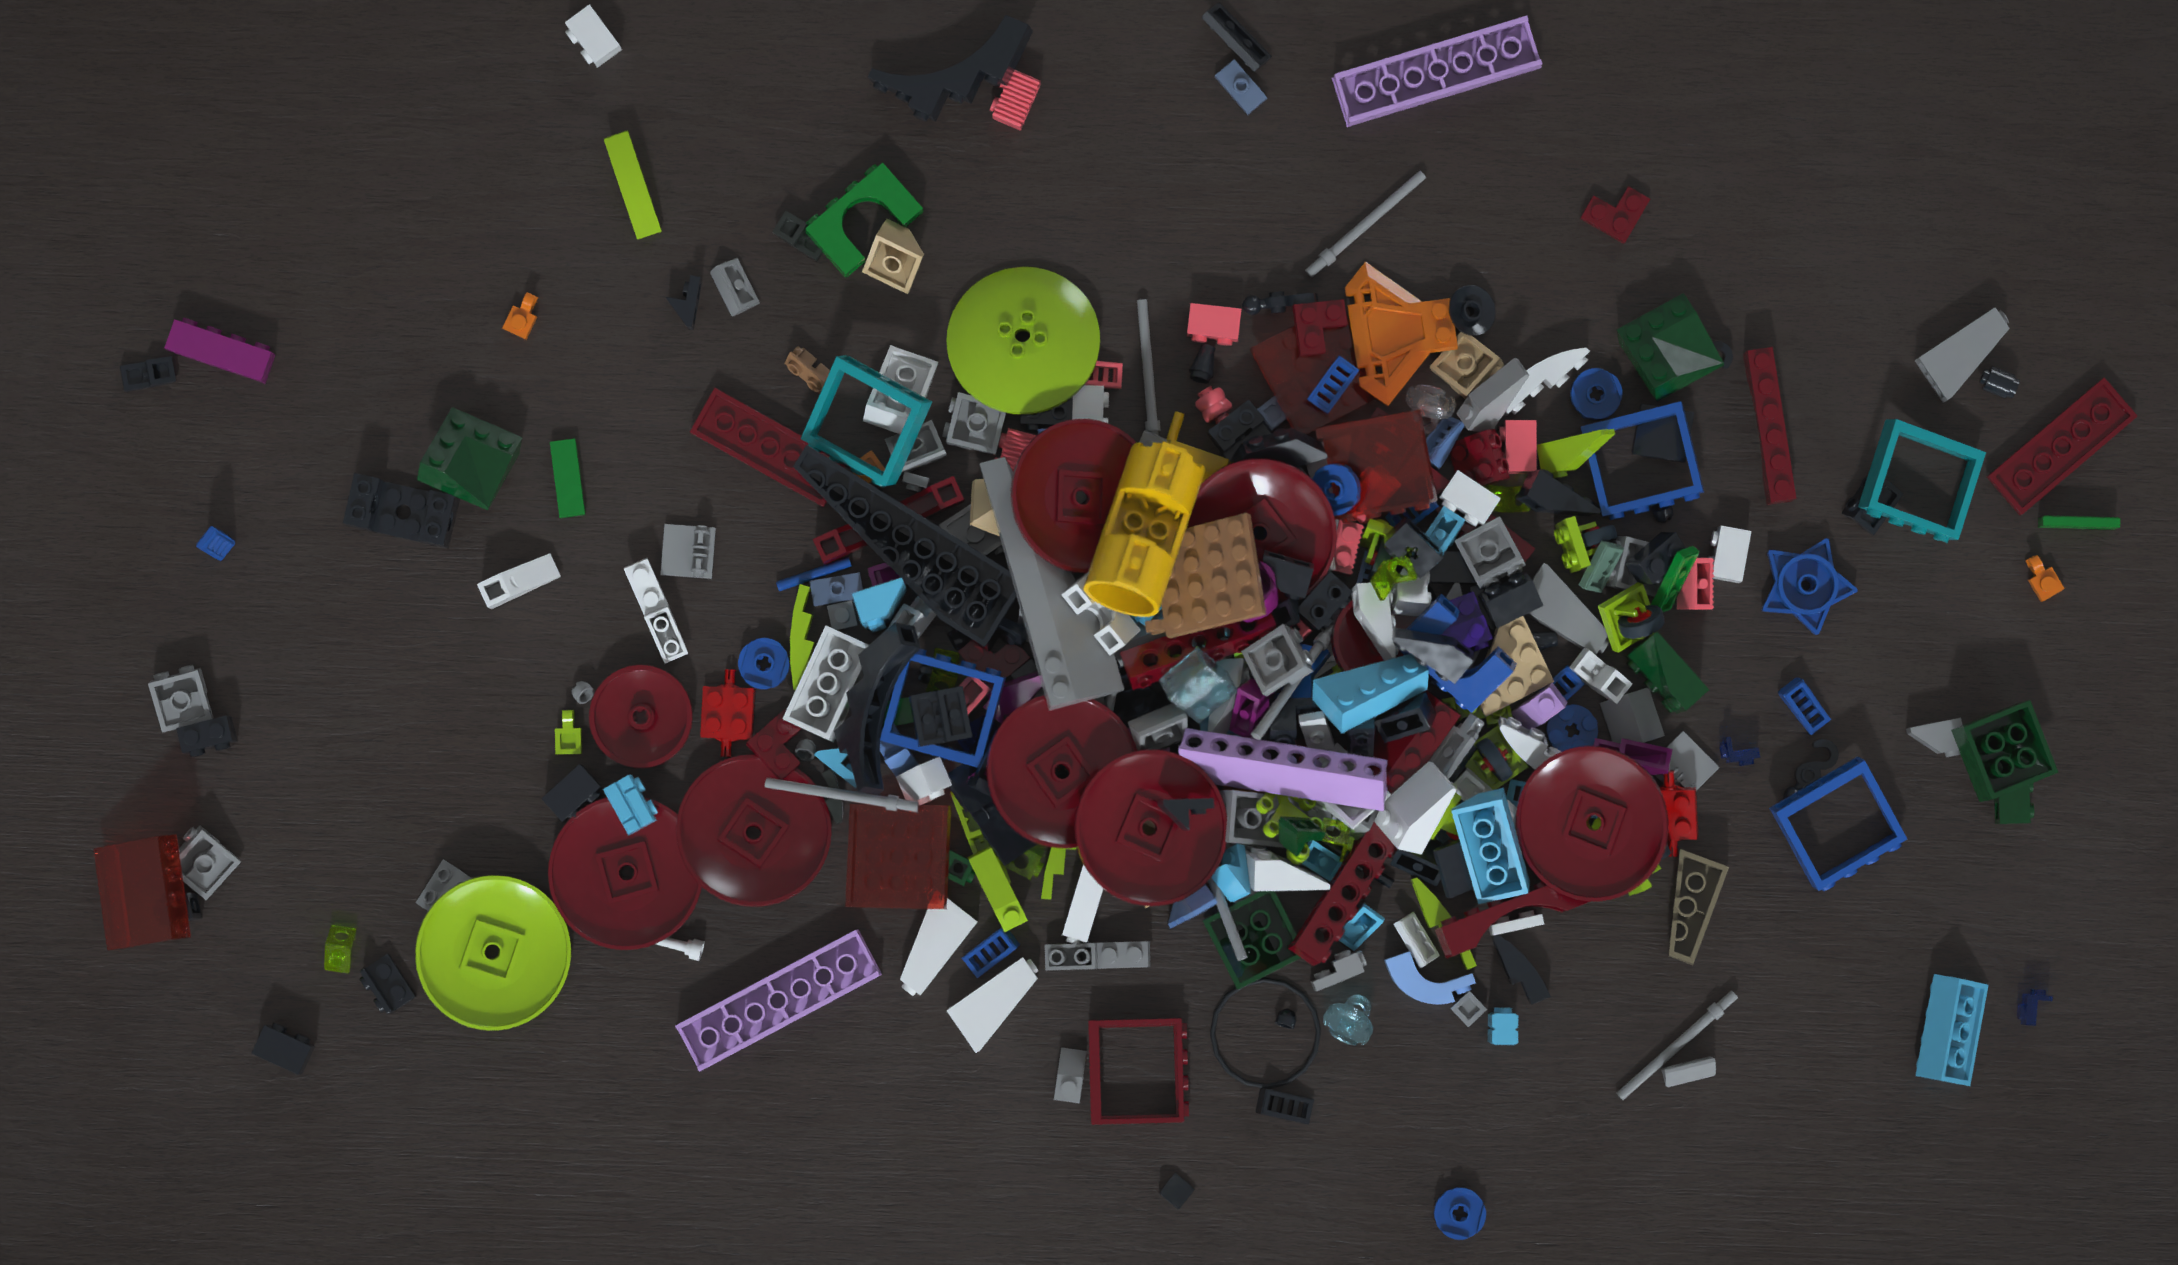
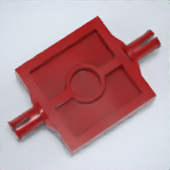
(727, 713)
(1681, 810)

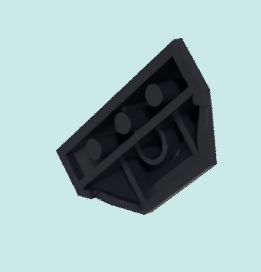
(1282, 445)

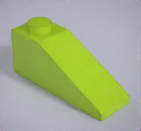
(1571, 452)
(997, 889)

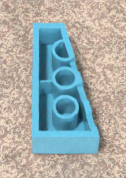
(1369, 690)

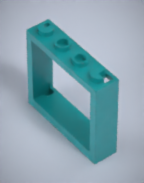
(919, 409)
(1879, 467)

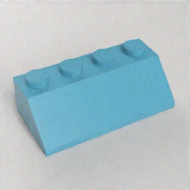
(879, 604)
(1491, 846)
(1951, 1030)

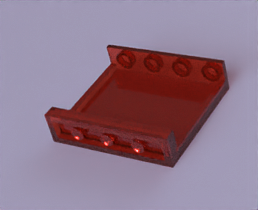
(1389, 460)
(142, 892)

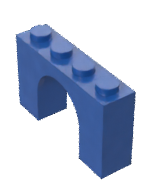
(1475, 683)

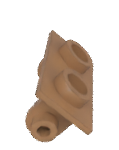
(800, 364)

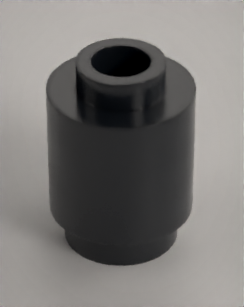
(1999, 382)

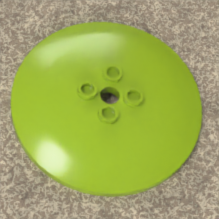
(1031, 373)
(502, 989)

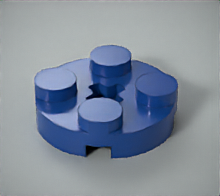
(1589, 407)
(1347, 481)
(751, 670)
(1585, 723)
(1468, 1225)

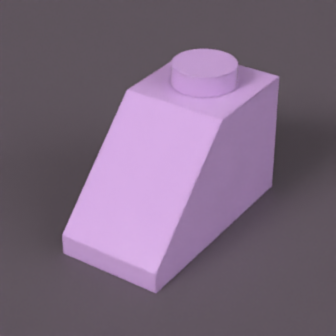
(1540, 707)

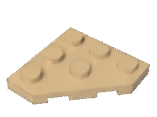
(1530, 672)

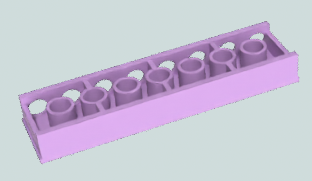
(1436, 71)
(1283, 775)
(778, 1000)

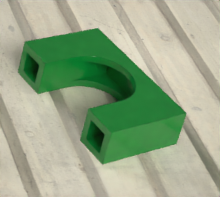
(877, 187)

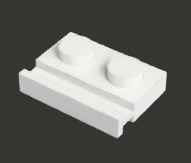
(1526, 920)

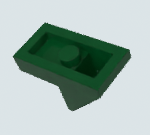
(1297, 831)

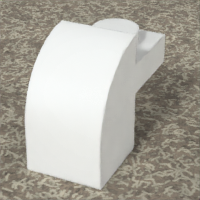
(1600, 676)

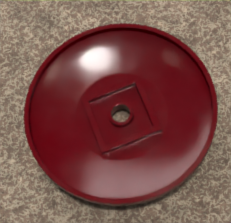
(1044, 486)
(1281, 501)
(1025, 759)
(1557, 831)
(1156, 866)
(745, 870)
(595, 896)

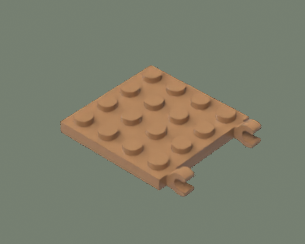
(1212, 579)

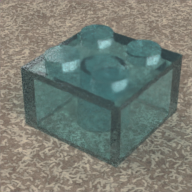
(1198, 685)

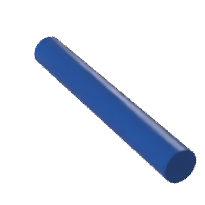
(813, 574)

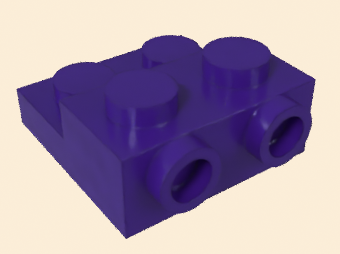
(1470, 624)

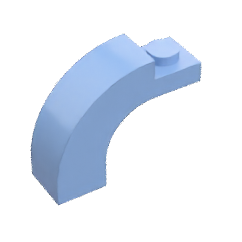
(1414, 985)

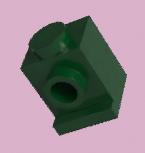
(967, 873)

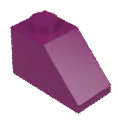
(1249, 709)

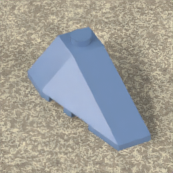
(1191, 906)

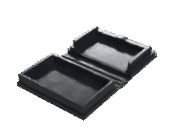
(999, 834)

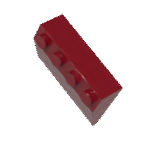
(1412, 752)

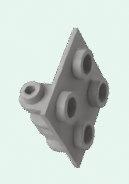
(688, 551)
(1690, 763)
(443, 879)

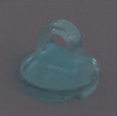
(1349, 1023)

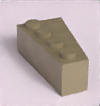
(1695, 898)

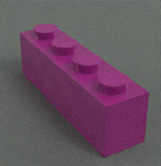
(220, 351)

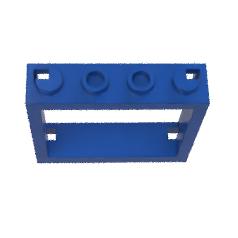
(1664, 499)
(965, 668)
(1819, 789)

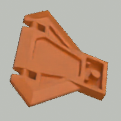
(1394, 331)

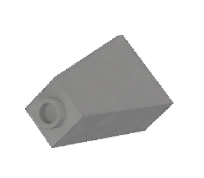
(1958, 356)
(1566, 613)

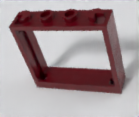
(1180, 1059)

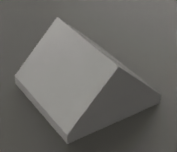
(925, 450)
(1632, 717)
(1159, 728)

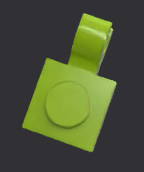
(568, 739)

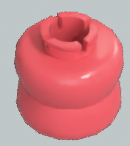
(1213, 404)

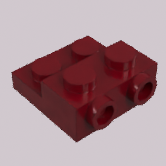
(1480, 458)

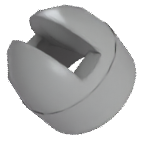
(582, 692)

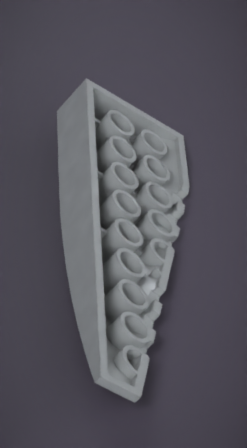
(1066, 653)

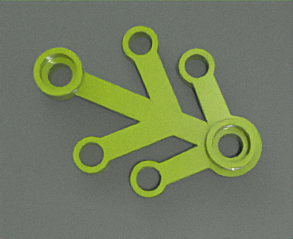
(1286, 809)

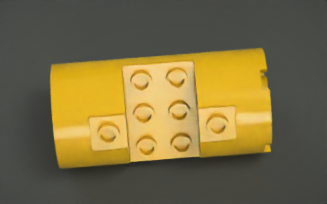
(1144, 529)

